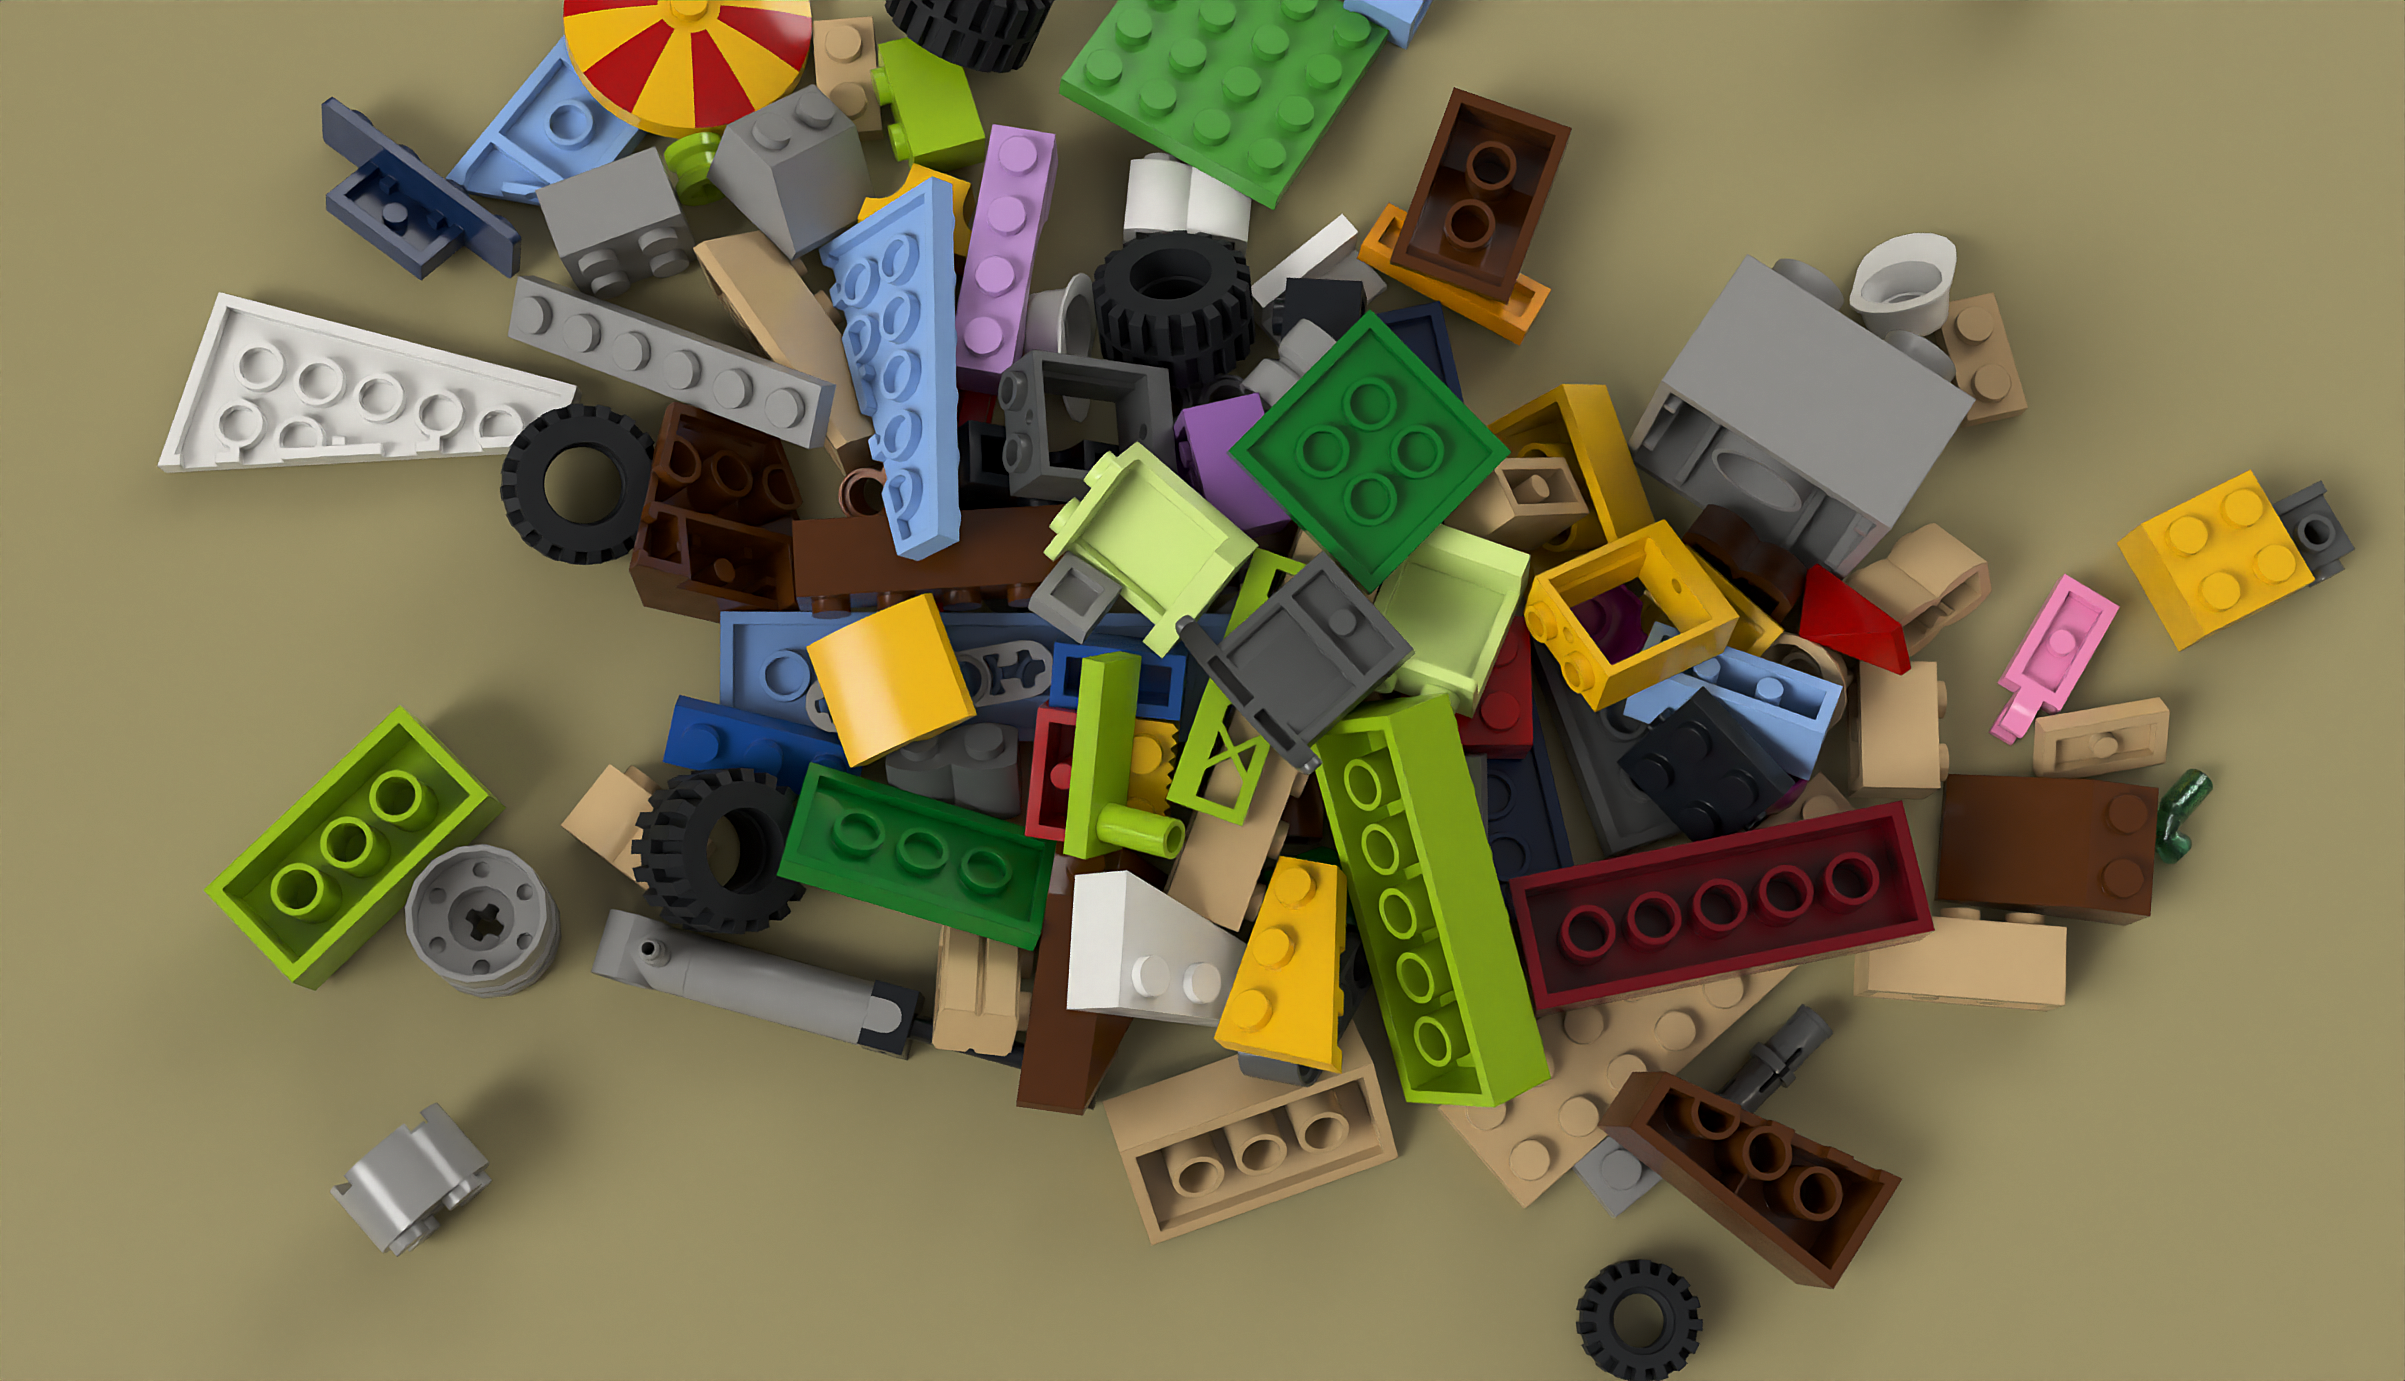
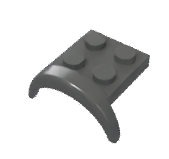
(1302, 659)

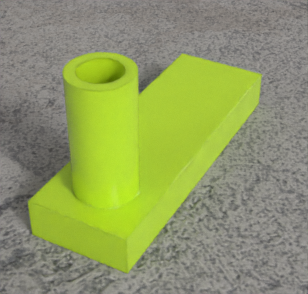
(1101, 767)

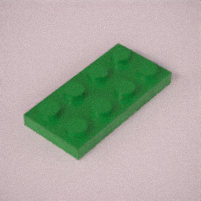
(918, 857)

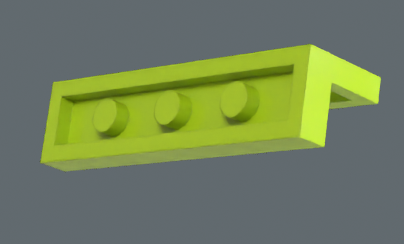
(1215, 707)

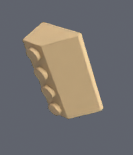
(790, 328)
(1236, 1142)

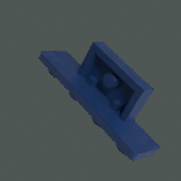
(407, 205)

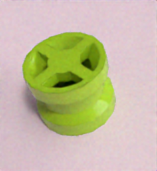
(691, 161)

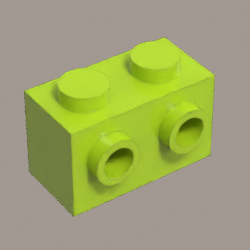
(930, 107)

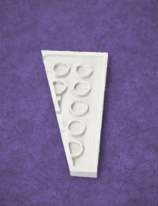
(321, 392)

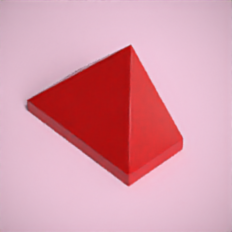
(1850, 623)

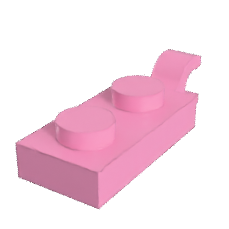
(2052, 655)

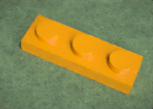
(1508, 320)

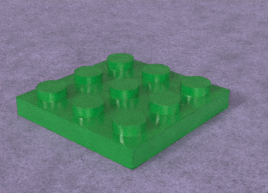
(1368, 452)

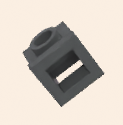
(2311, 514)

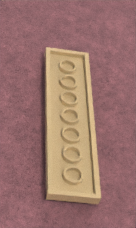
(1598, 1047)

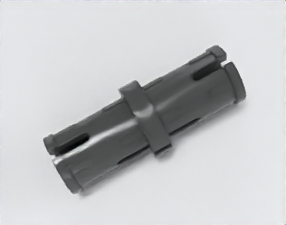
(1776, 1060)

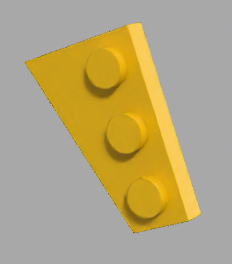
(1288, 979)

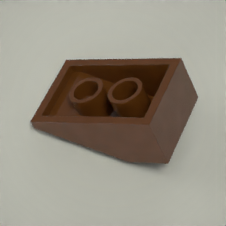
(1481, 196)
(2048, 846)

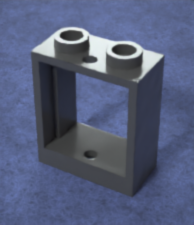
(1141, 414)

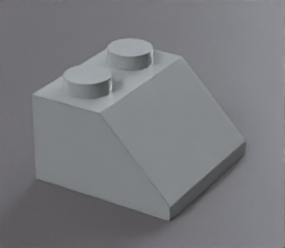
(794, 170)

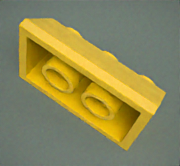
(1585, 430)

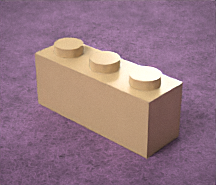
(1972, 964)

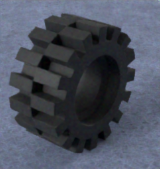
(1678, 1311)

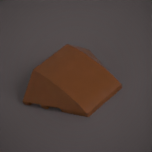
(716, 520)

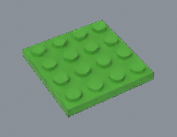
(1227, 81)

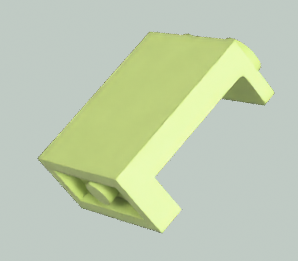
(1152, 539)
(1455, 610)

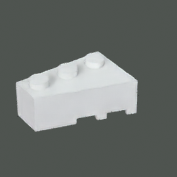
(1146, 954)

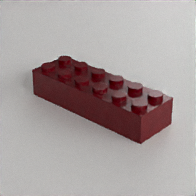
(1718, 909)

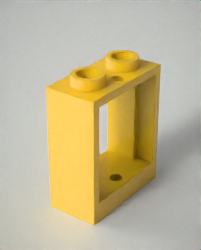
(1674, 581)

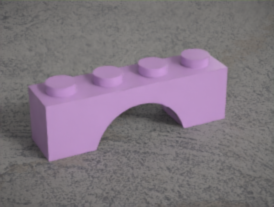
(1002, 254)

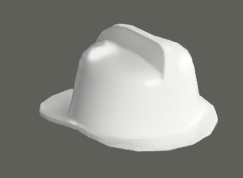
(1905, 284)
(1063, 324)

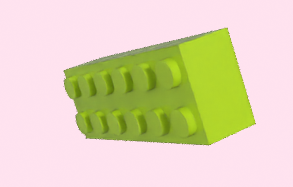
(1429, 903)

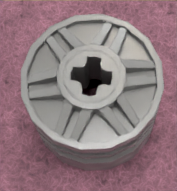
(474, 886)

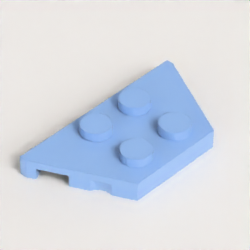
(544, 136)

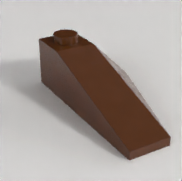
(1068, 1048)

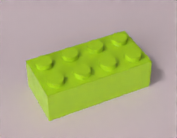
(353, 849)

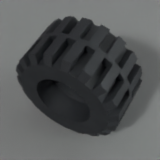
(973, 32)
(1175, 305)
(525, 473)
(676, 851)

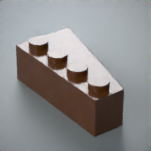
(1763, 1182)

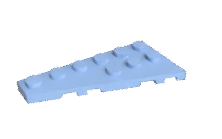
(901, 354)

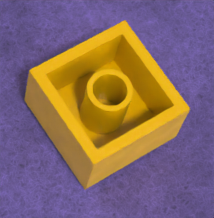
(2215, 560)

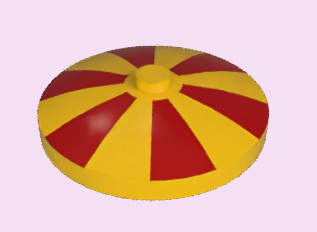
(687, 61)

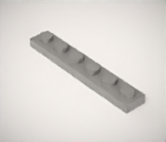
(672, 361)

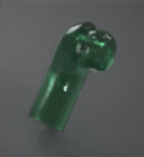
(2175, 809)

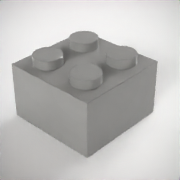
(618, 224)

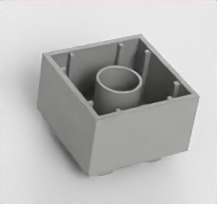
(1800, 416)

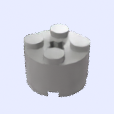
(411, 1179)

